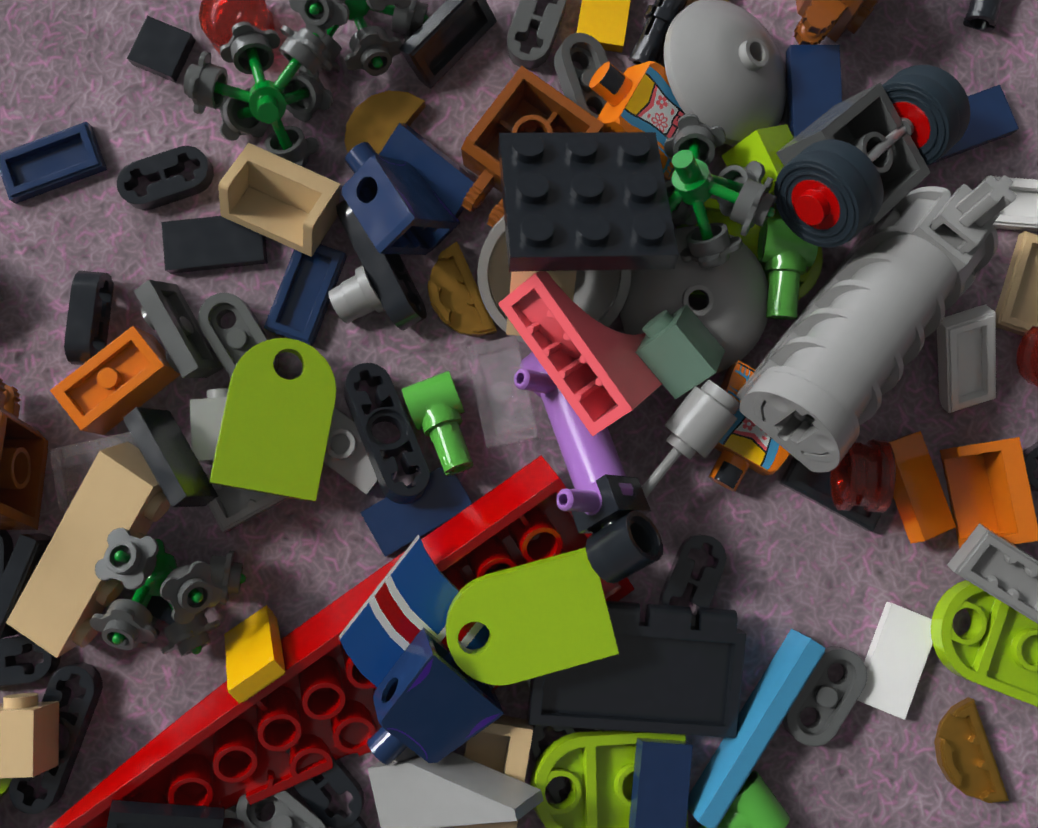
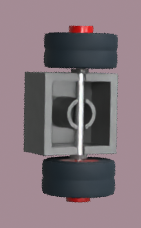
(868, 154)

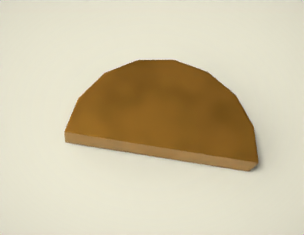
(378, 117)
(456, 295)
(967, 755)

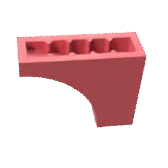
(583, 357)

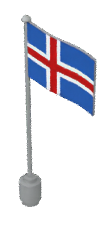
(420, 595)

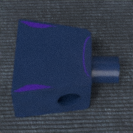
(395, 204)
(429, 704)

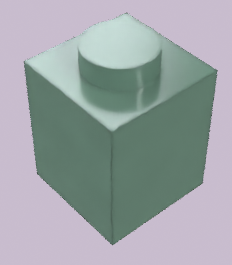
(679, 350)

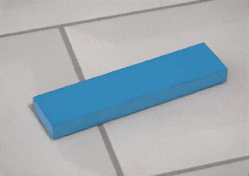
(755, 728)

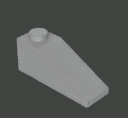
(447, 793)

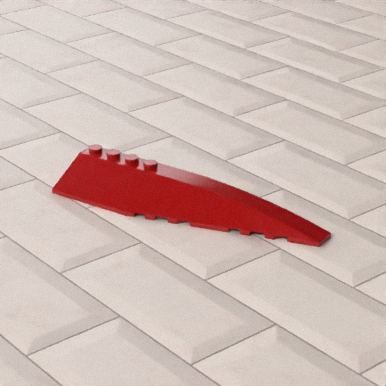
(323, 699)

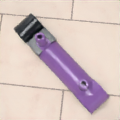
(603, 496)

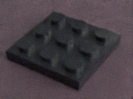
(585, 202)

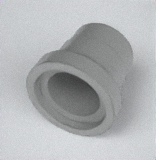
(355, 297)

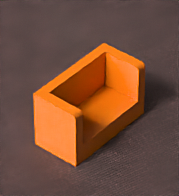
(115, 381)
(991, 488)

